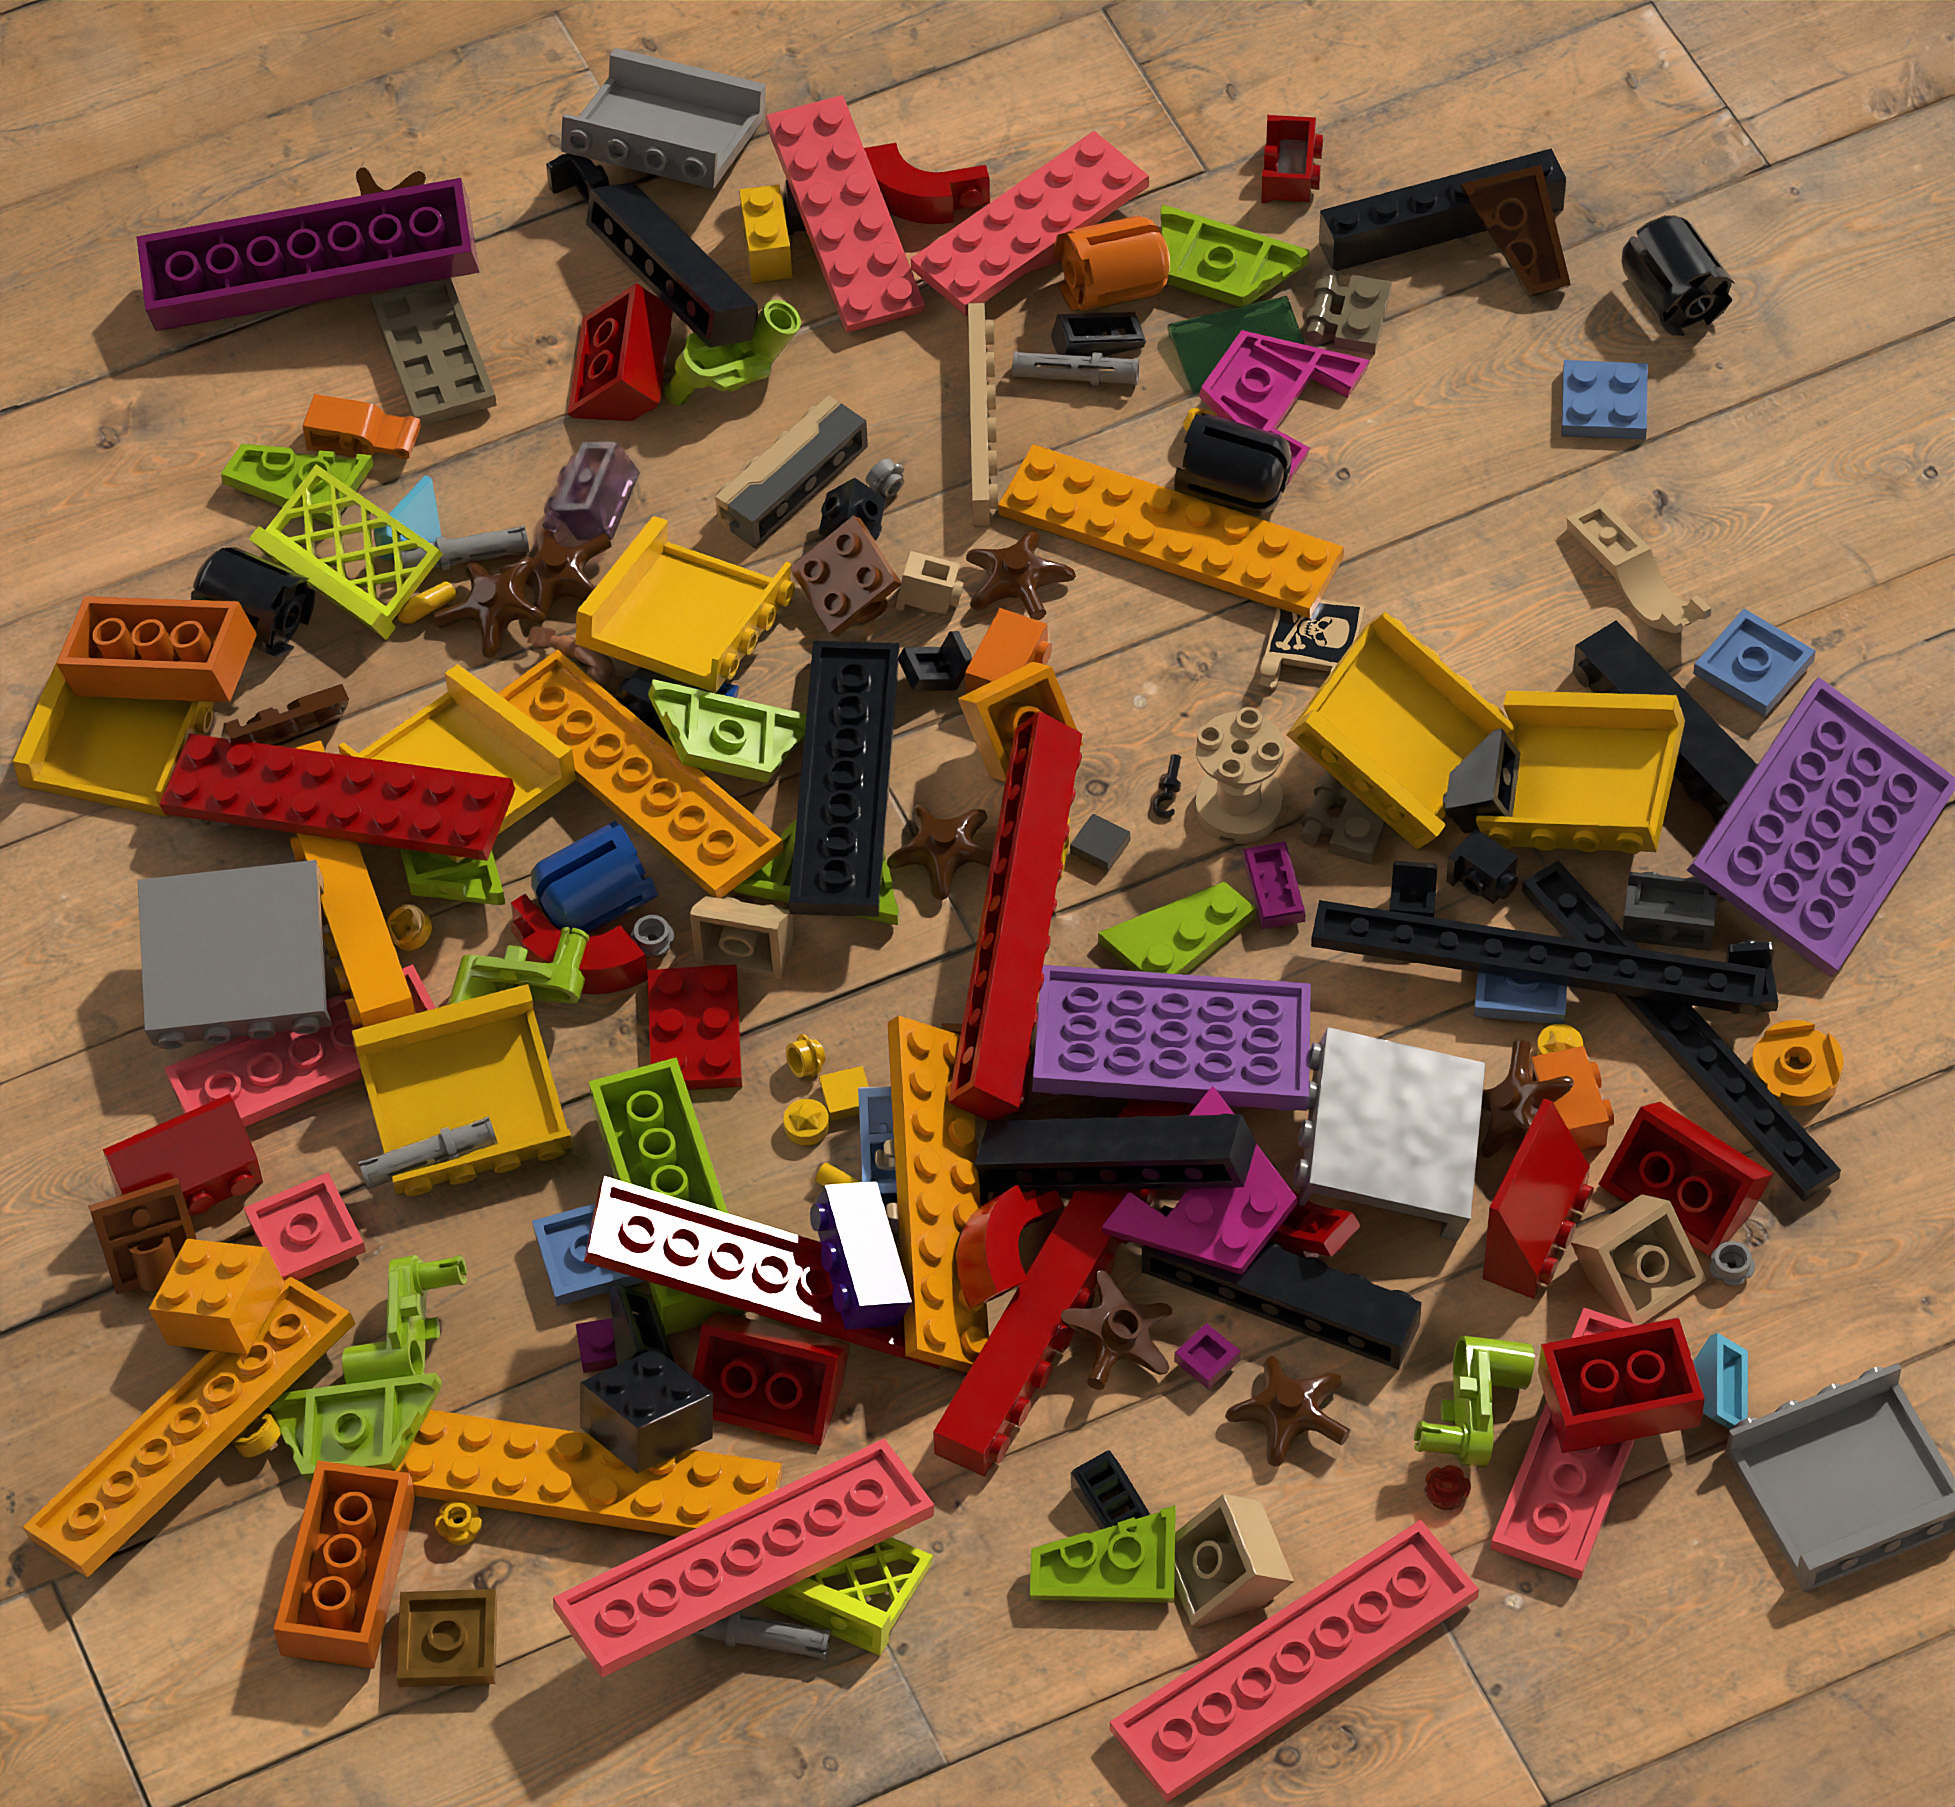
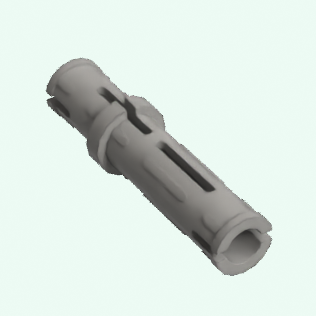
(1125, 369)
(472, 548)
(428, 1152)
(769, 1635)

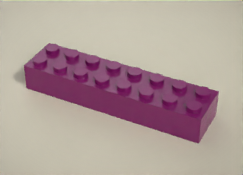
(307, 254)

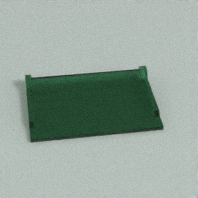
(1206, 338)

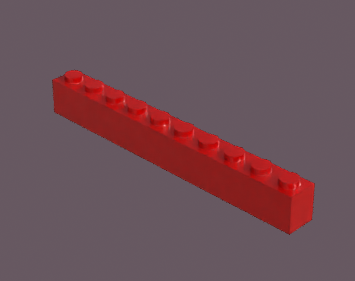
(1016, 919)
(1030, 1329)

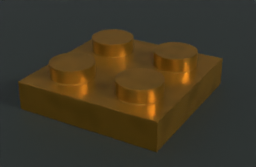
(447, 1638)

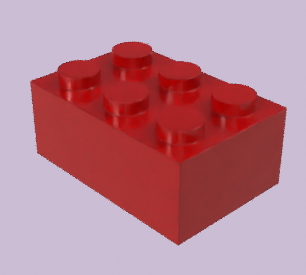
(1621, 1385)

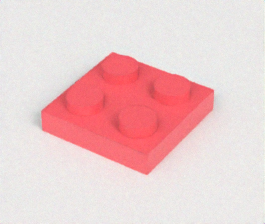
(305, 1228)

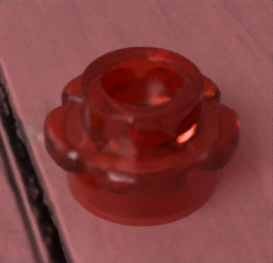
(1447, 1497)

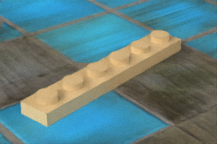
(982, 427)

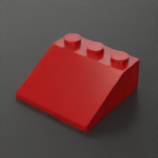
(1536, 1206)

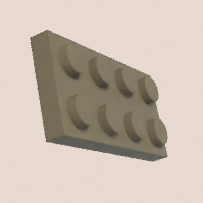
(433, 351)

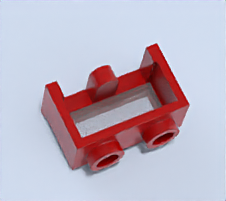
(1290, 159)

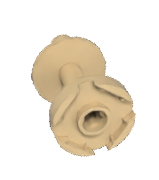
(1239, 791)

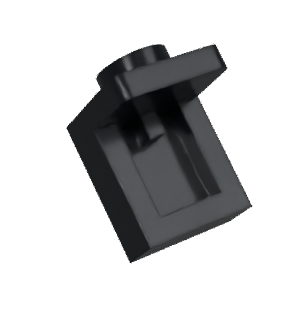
(575, 171)
(936, 667)
(1414, 888)
(1757, 955)

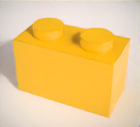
(765, 233)

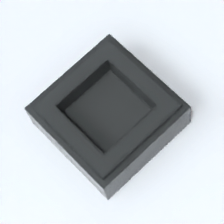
(1100, 842)

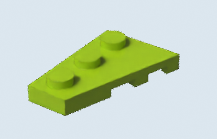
(278, 471)
(1179, 933)
(1111, 1564)

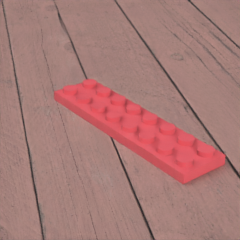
(742, 1557)
(1293, 1660)

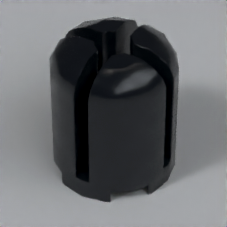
(1676, 273)
(1234, 465)
(268, 593)

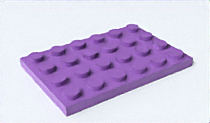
(1823, 826)
(1173, 1037)

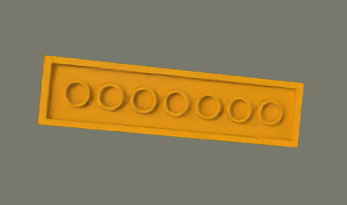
(1171, 531)
(644, 778)
(934, 1194)
(185, 1431)
(576, 1476)

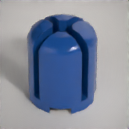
(592, 881)

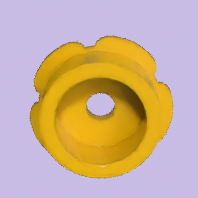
(805, 1056)
(462, 1532)

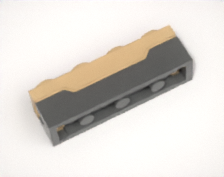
(791, 471)

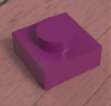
(596, 1345)
(1207, 1356)

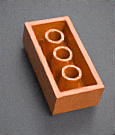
(157, 649)
(345, 1564)

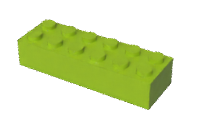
(660, 1147)

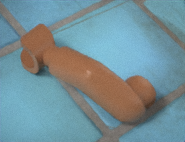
(599, 663)

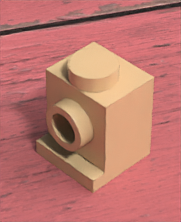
(929, 584)

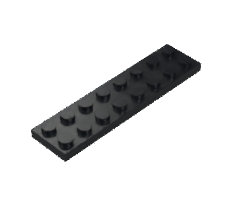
(845, 779)

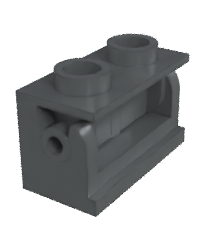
(1669, 911)

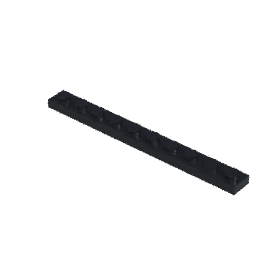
(1538, 957)
(1693, 1044)

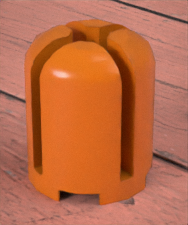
(1112, 263)

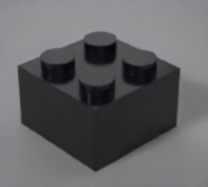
(646, 1410)

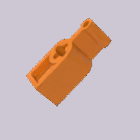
(357, 428)

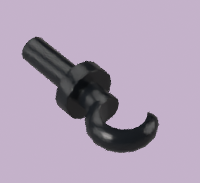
(1169, 786)

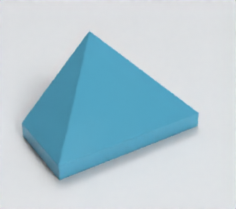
(416, 512)
(1724, 1380)

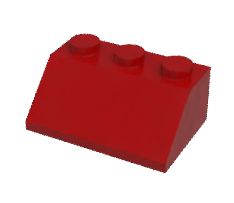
(621, 357)
(200, 1148)
(1700, 1175)
(770, 1376)

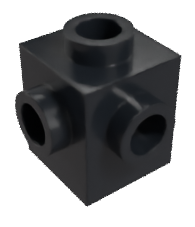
(850, 500)

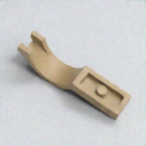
(1634, 569)

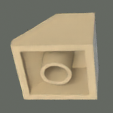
(742, 934)
(1639, 1258)
(1228, 1561)

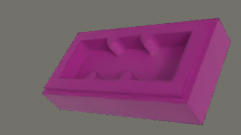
(1274, 885)

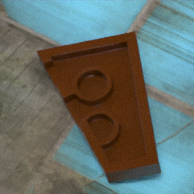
(1523, 226)
(320, 706)

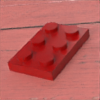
(697, 1022)

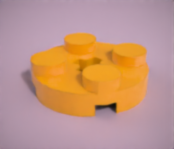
(1800, 1040)

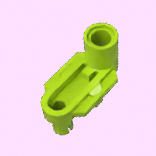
(736, 363)
(549, 982)
(407, 1325)
(1476, 1368)

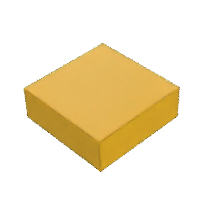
(841, 1092)

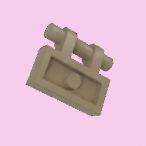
(1361, 316)
(1354, 833)

